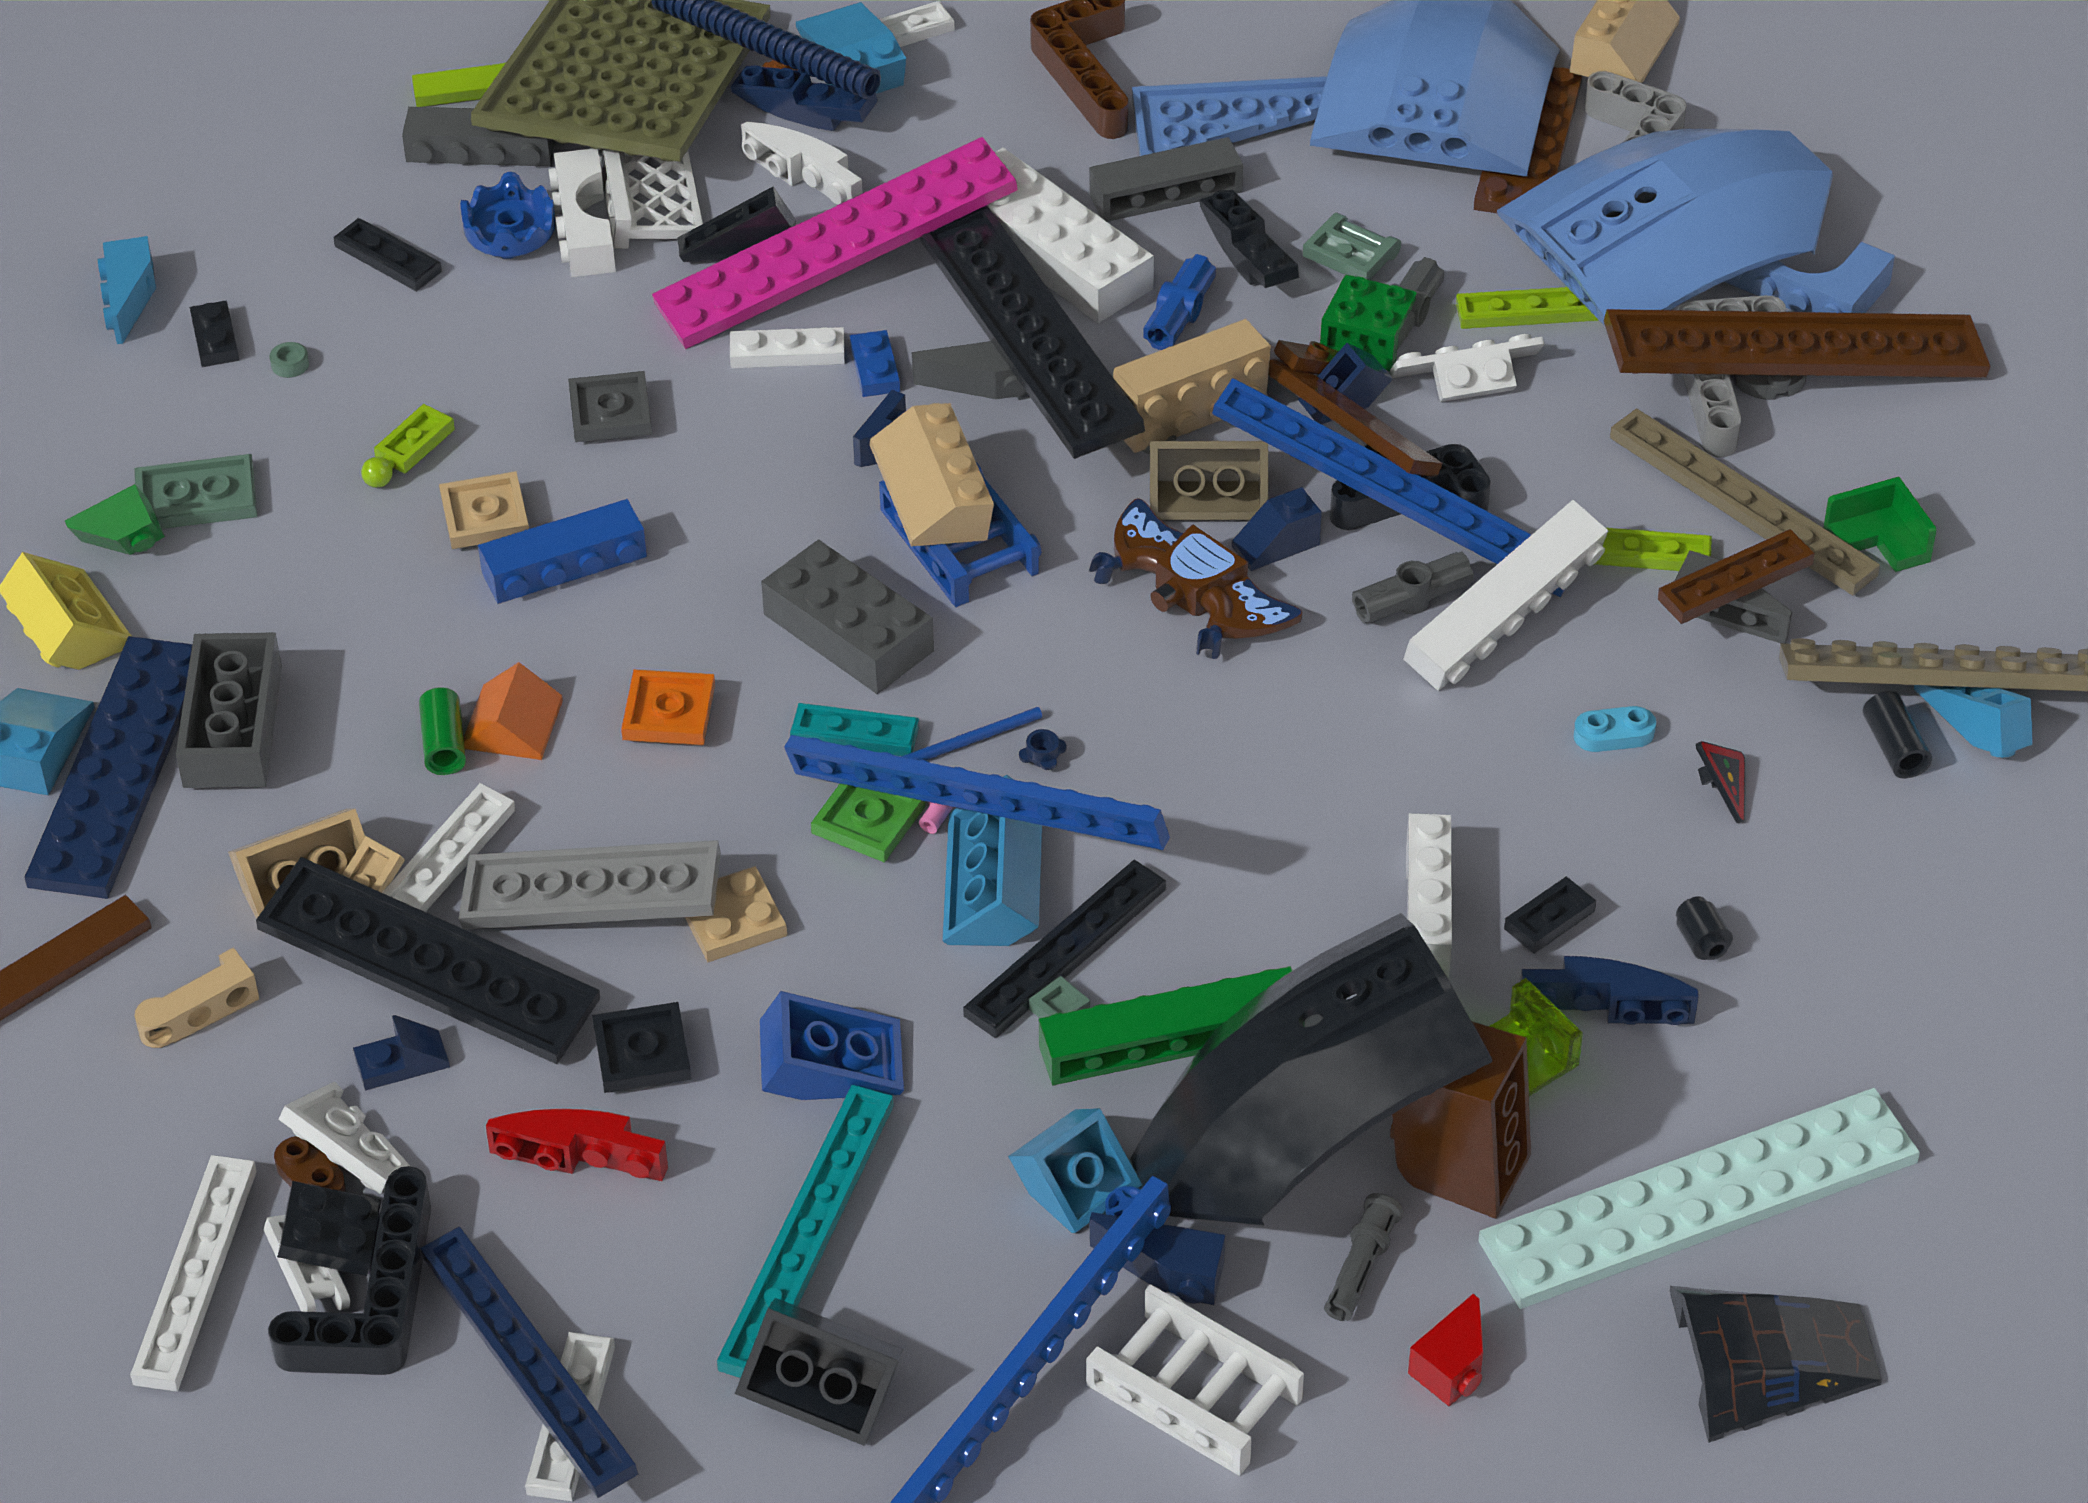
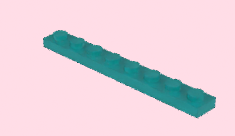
(810, 1218)

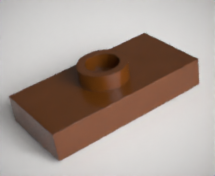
(1304, 357)

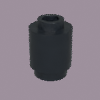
(1703, 928)

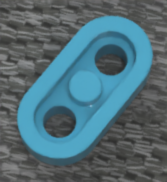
(1614, 729)

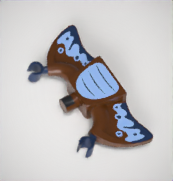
(1194, 575)

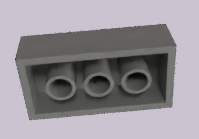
(848, 616)
(229, 710)

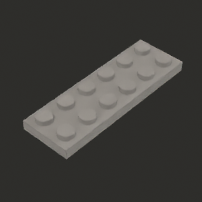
(590, 885)

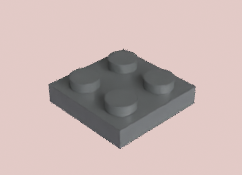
(609, 406)

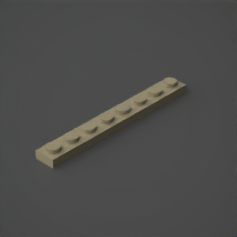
(1741, 498)

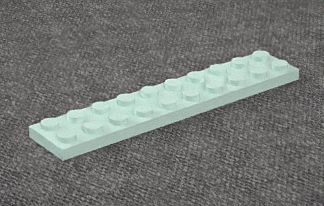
(1697, 1197)

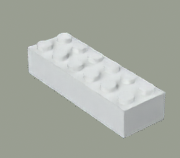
(1071, 245)

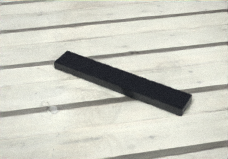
(1064, 947)

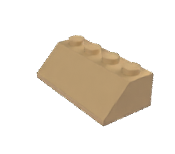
(1623, 37)
(933, 477)

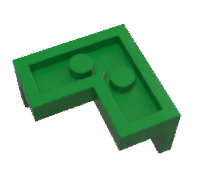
(1883, 517)

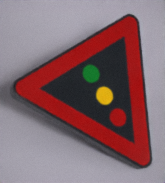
(1726, 771)

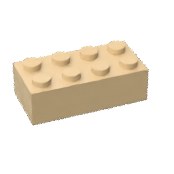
(1183, 382)

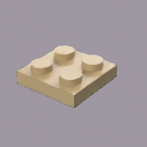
(483, 509)
(741, 918)

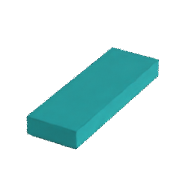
(858, 728)

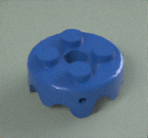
(510, 201)

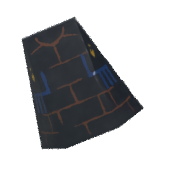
(1772, 1354)

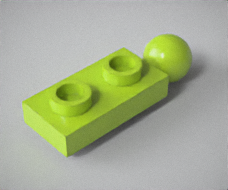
(407, 445)

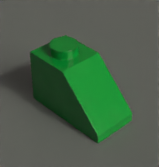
(119, 523)

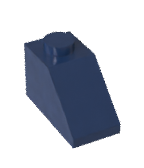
(1355, 376)
(1279, 529)

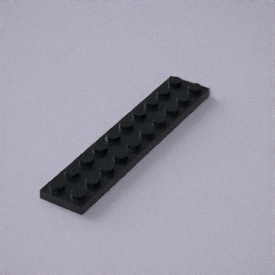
(1033, 333)

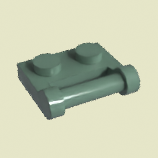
(1350, 248)

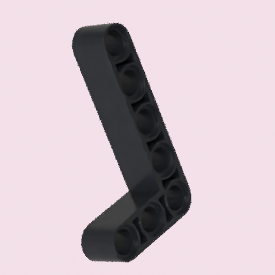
(354, 1340)

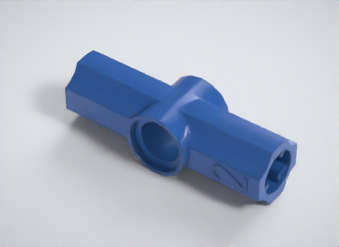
(1179, 302)

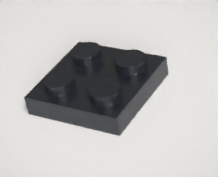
(641, 1047)
(329, 1228)

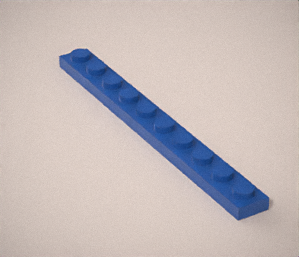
(1369, 473)
(978, 792)
(1038, 1346)

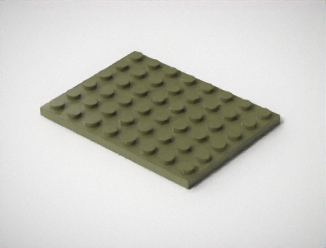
(614, 77)

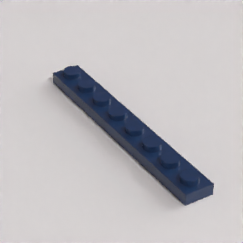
(529, 1362)

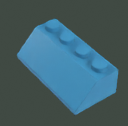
(991, 879)

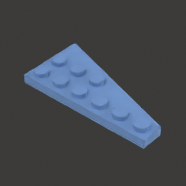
(1205, 112)

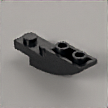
(1244, 240)

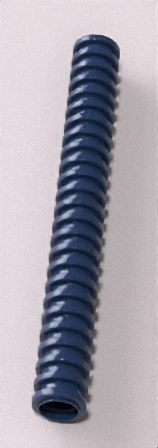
(776, 44)

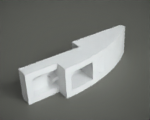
(801, 157)

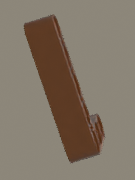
(1060, 43)

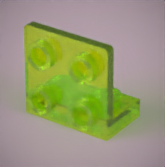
(1551, 1037)

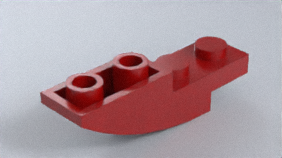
(564, 1136)

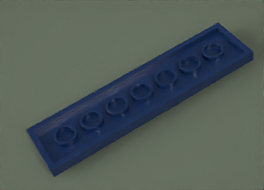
(114, 771)

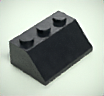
(819, 1371)

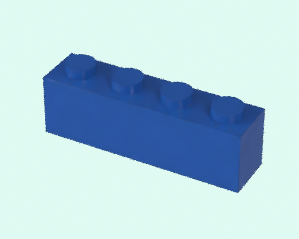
(562, 551)

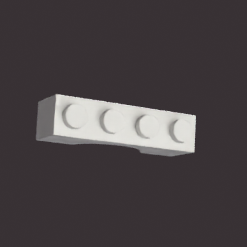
(588, 238)
(1430, 882)

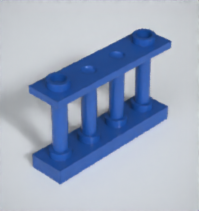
(955, 576)

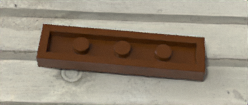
(1735, 576)

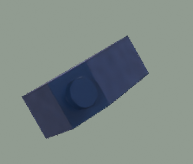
(1174, 1259)

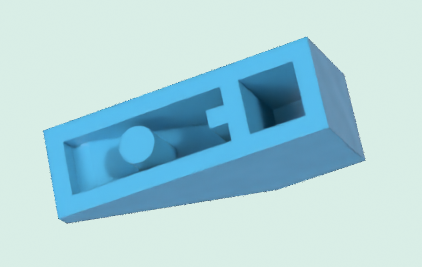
(1984, 716)

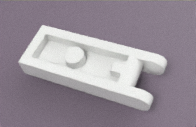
(307, 1280)

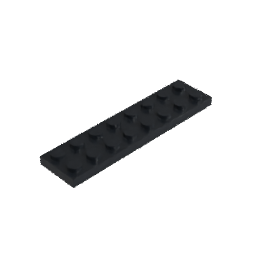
(428, 960)

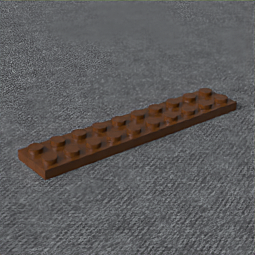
(1795, 343)

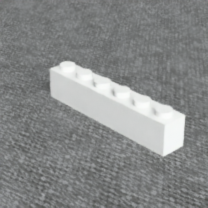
(1506, 595)

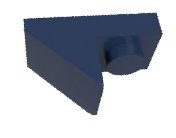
(887, 411)
(408, 1054)

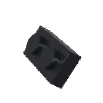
(214, 333)
(1550, 914)

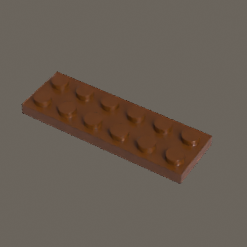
(1557, 114)

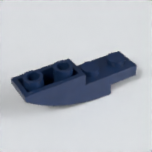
(796, 99)
(1623, 989)

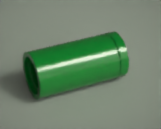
(442, 731)

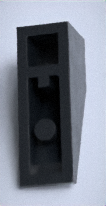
(737, 228)

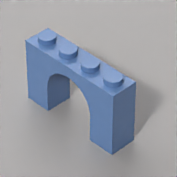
(1845, 289)

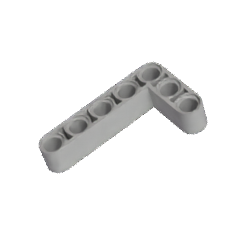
(1632, 106)
(1713, 394)

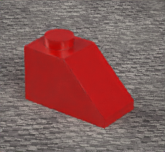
(1450, 1354)

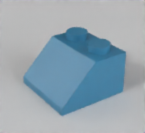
(1074, 1167)

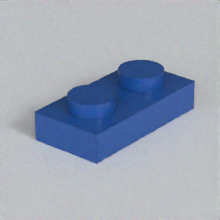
(874, 363)

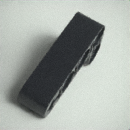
(1458, 474)

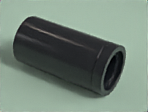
(1897, 734)

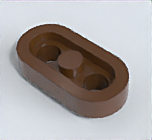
(308, 1166)

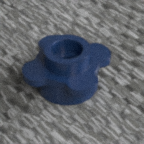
(1042, 749)

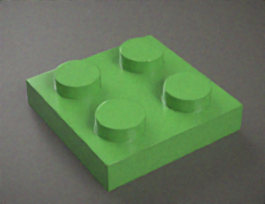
(866, 820)

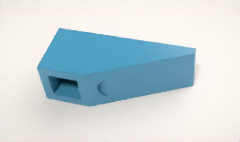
(129, 283)

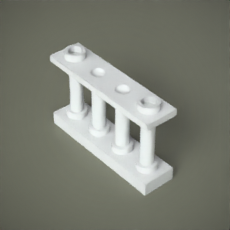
(1190, 1418)

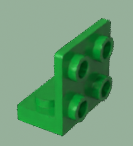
(1367, 317)

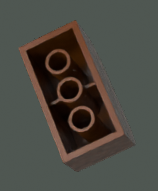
(1472, 1133)

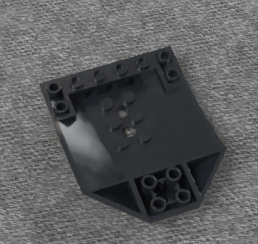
(1283, 1097)

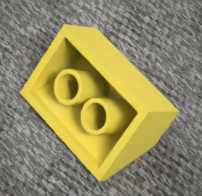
(62, 612)

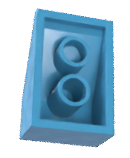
(862, 37)
(38, 737)

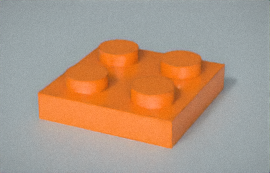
(668, 707)

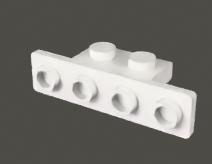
(1470, 371)

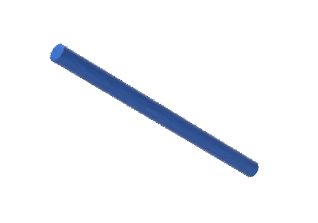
(976, 735)

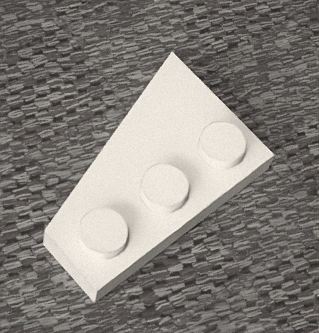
(342, 1136)

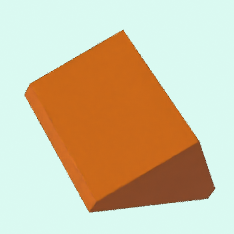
(514, 715)

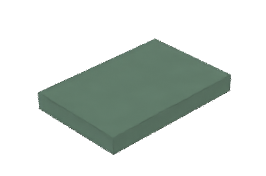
(200, 490)

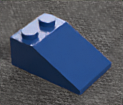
(825, 1047)

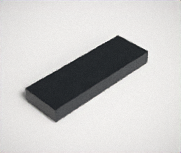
(387, 254)

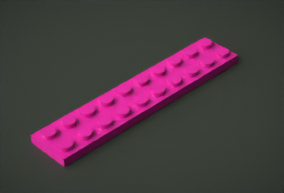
(834, 242)

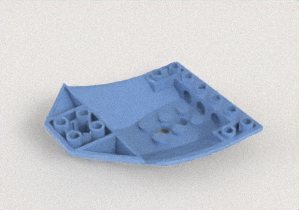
(1718, 211)

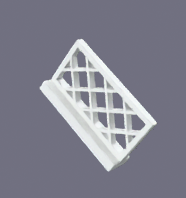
(625, 210)

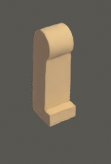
(197, 1003)

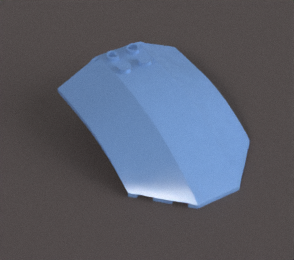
(1438, 84)

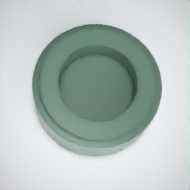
(289, 359)

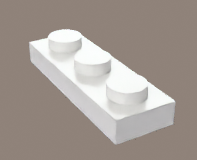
(787, 347)

